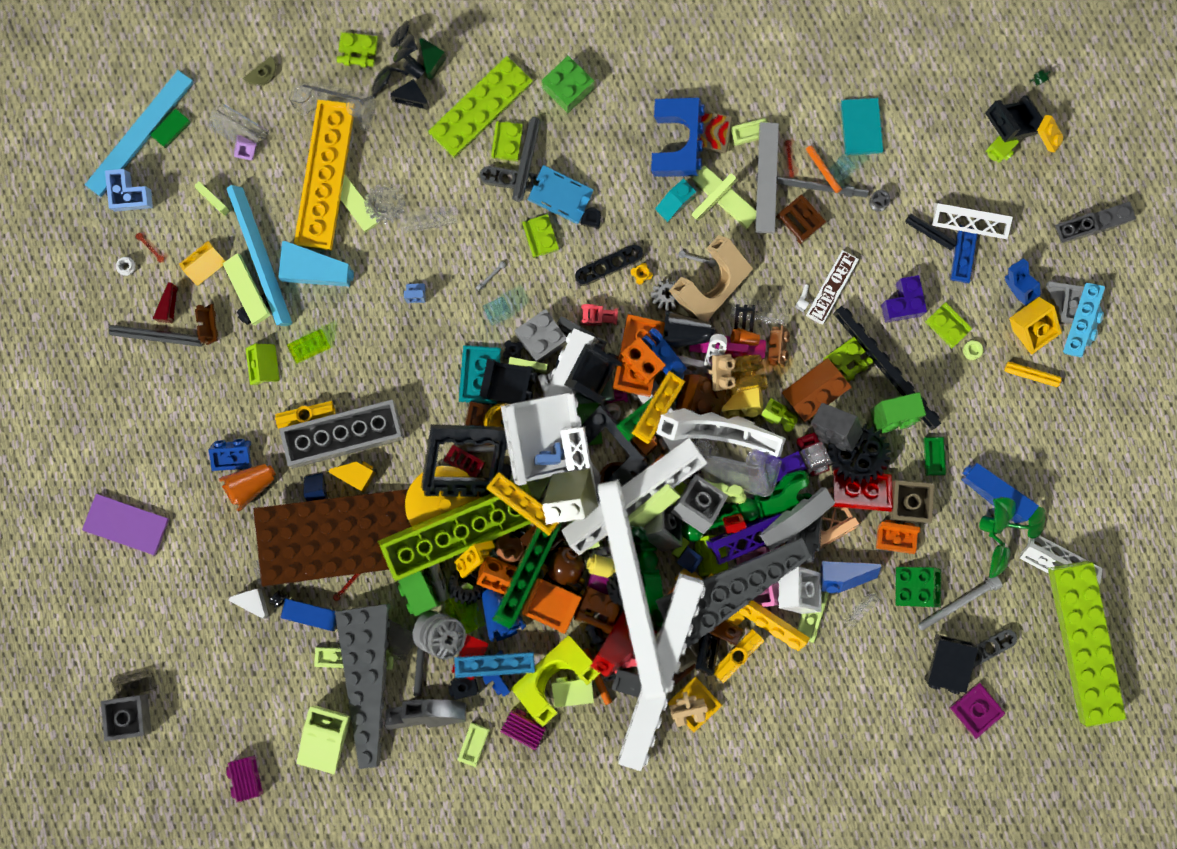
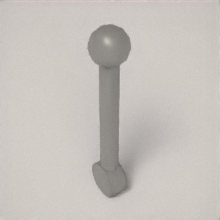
(682, 254)
(502, 264)

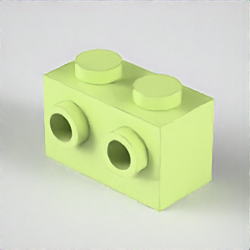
(571, 692)

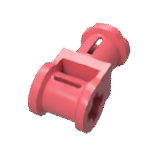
(597, 315)

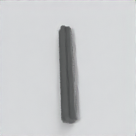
(526, 159)
(154, 335)

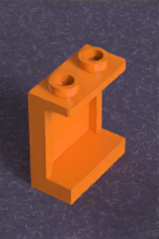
(551, 605)

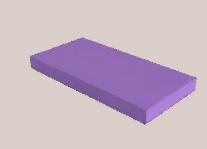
(125, 524)

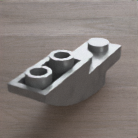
(1095, 222)
(427, 711)

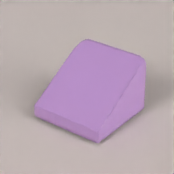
(244, 148)

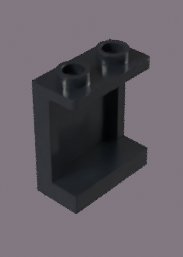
(1015, 119)
(592, 372)
(507, 382)
(951, 664)

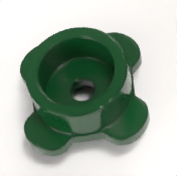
(1040, 77)
(638, 534)

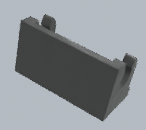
(627, 683)

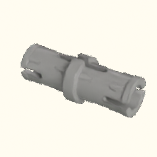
(438, 582)

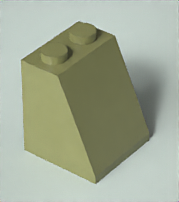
(570, 496)

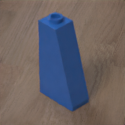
(992, 487)

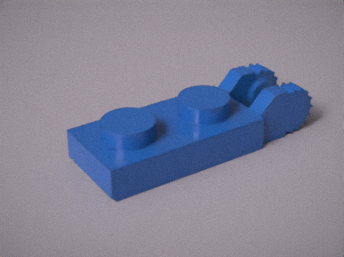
(664, 352)

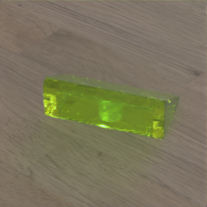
(309, 346)

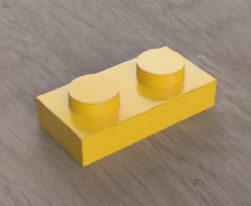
(1050, 133)

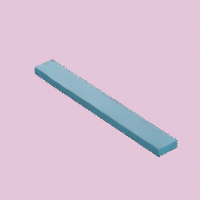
(141, 130)
(259, 256)

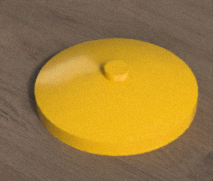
(422, 508)

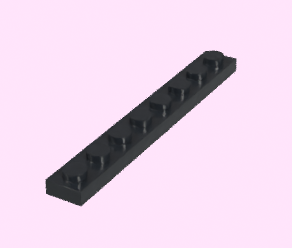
(882, 360)

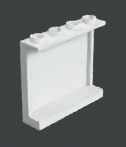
(536, 427)

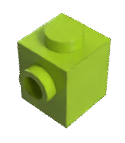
(1001, 150)

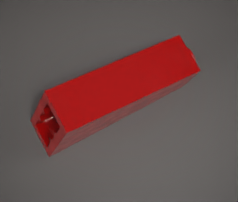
(616, 648)

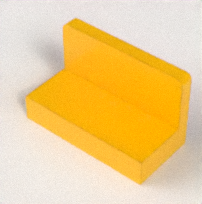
(202, 263)

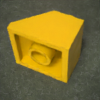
(1036, 324)

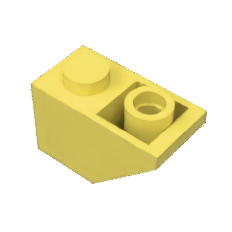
(744, 404)

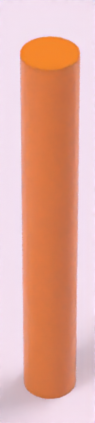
(824, 170)
(600, 684)

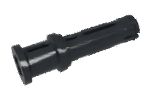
(596, 643)

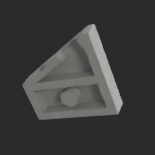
(1065, 300)

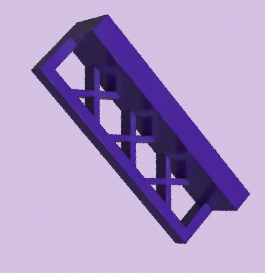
(727, 538)

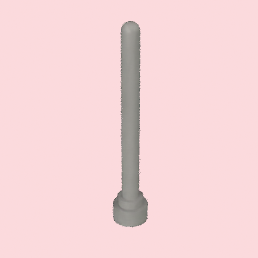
(990, 584)

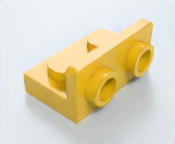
(473, 557)

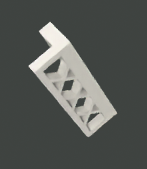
(971, 213)
(571, 449)
(1044, 557)

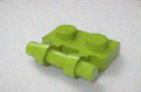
(357, 44)
(846, 354)
(778, 413)

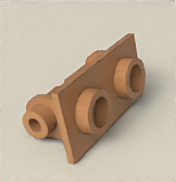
(780, 339)

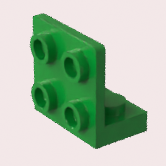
(918, 587)

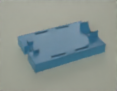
(561, 194)

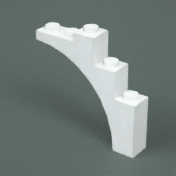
(736, 430)

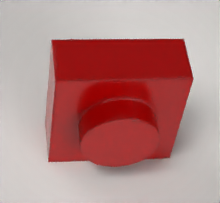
(734, 523)

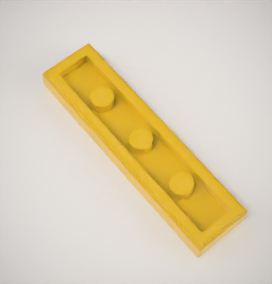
(658, 405)
(520, 502)

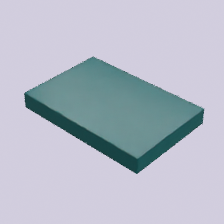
(861, 126)
(472, 372)

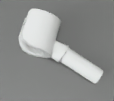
(802, 304)

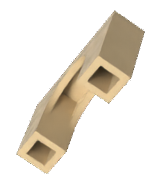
(732, 272)

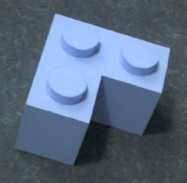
(122, 194)

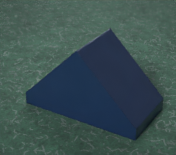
(315, 487)

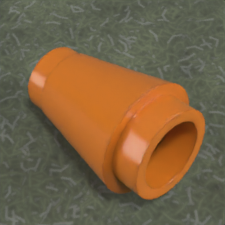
(742, 336)

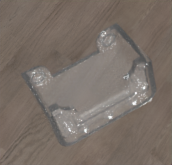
(359, 104)
(755, 475)

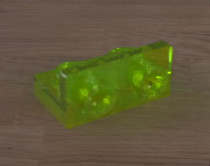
(466, 614)

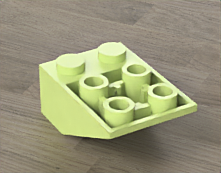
(323, 739)

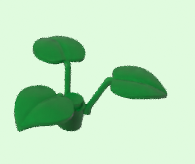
(1004, 512)

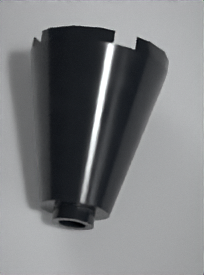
(686, 331)

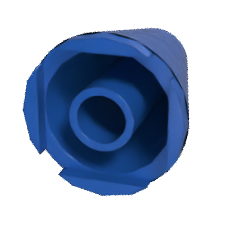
(491, 601)

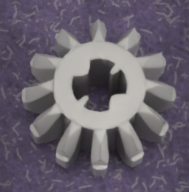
(659, 298)

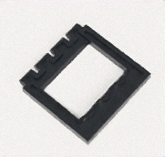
(460, 435)
(634, 464)

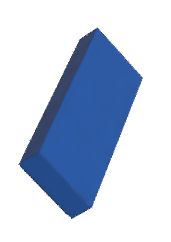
(963, 256)

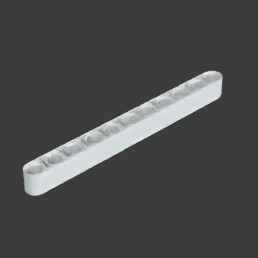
(632, 589)

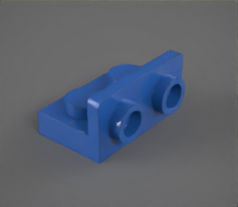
(230, 455)

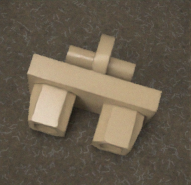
(721, 372)
(686, 707)

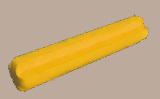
(1033, 374)

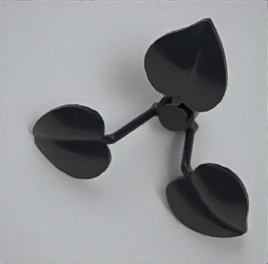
(405, 48)

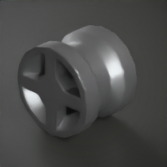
(879, 196)

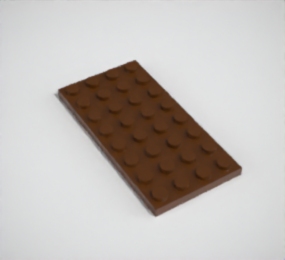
(327, 536)

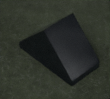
(410, 95)

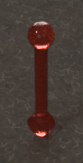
(787, 143)
(139, 236)
(336, 597)

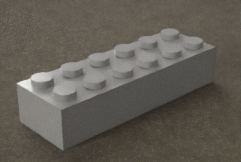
(341, 434)

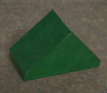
(432, 57)

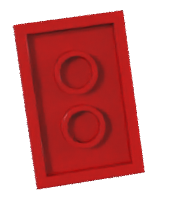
(868, 496)

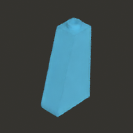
(310, 267)

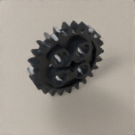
(875, 461)

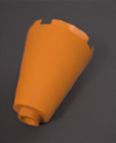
(247, 484)

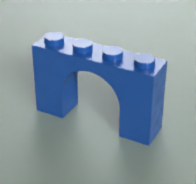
(686, 160)

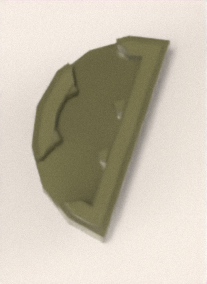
(262, 74)

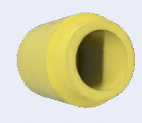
(601, 566)

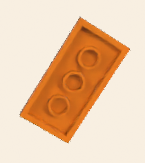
(624, 377)

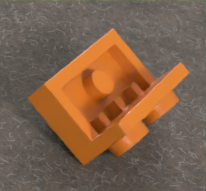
(897, 537)

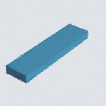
(494, 665)

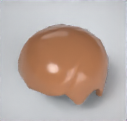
(509, 548)

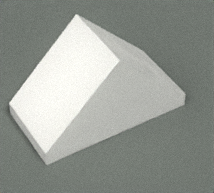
(252, 601)

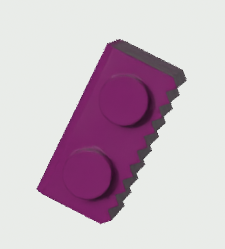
(523, 728)
(244, 779)

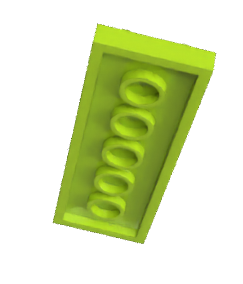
(480, 106)

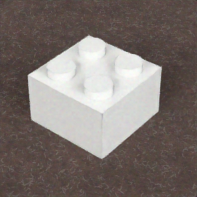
(800, 591)

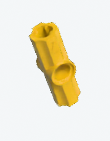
(294, 416)
(747, 646)

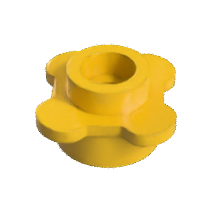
(641, 278)

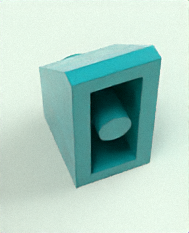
(676, 200)

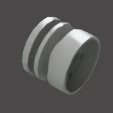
(439, 635)

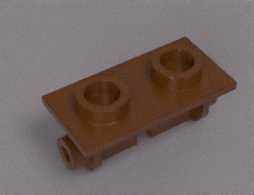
(207, 332)
(727, 632)

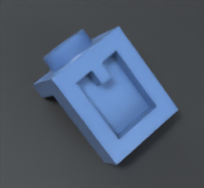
(415, 293)
(547, 458)

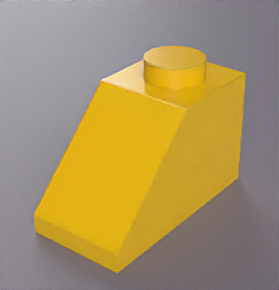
(355, 474)

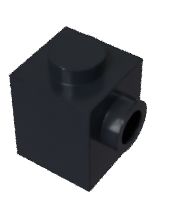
(463, 688)

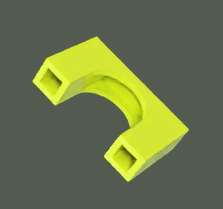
(531, 687)

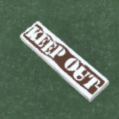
(832, 287)

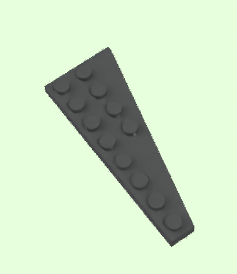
(737, 586)
(363, 654)

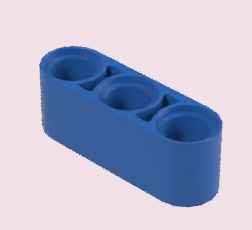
(309, 615)

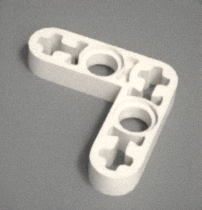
(703, 366)

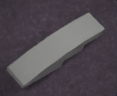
(797, 519)

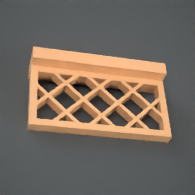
(839, 530)

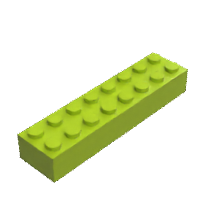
(449, 534)
(1086, 643)

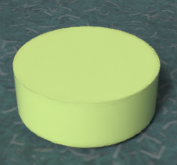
(973, 350)

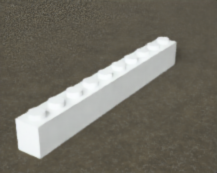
(670, 646)

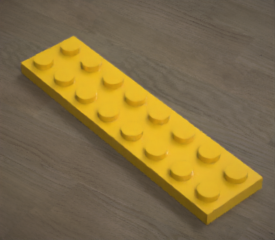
(324, 176)

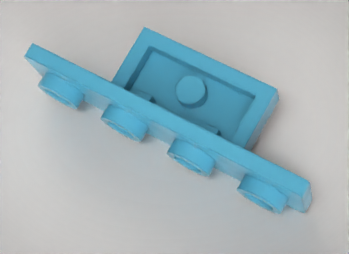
(1085, 321)

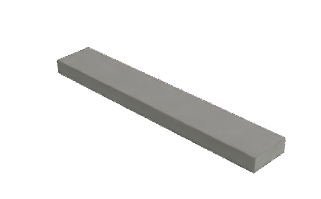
(767, 178)

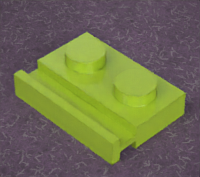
(507, 141)
(540, 236)
(948, 325)

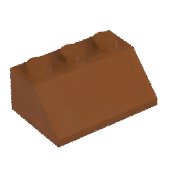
(818, 386)

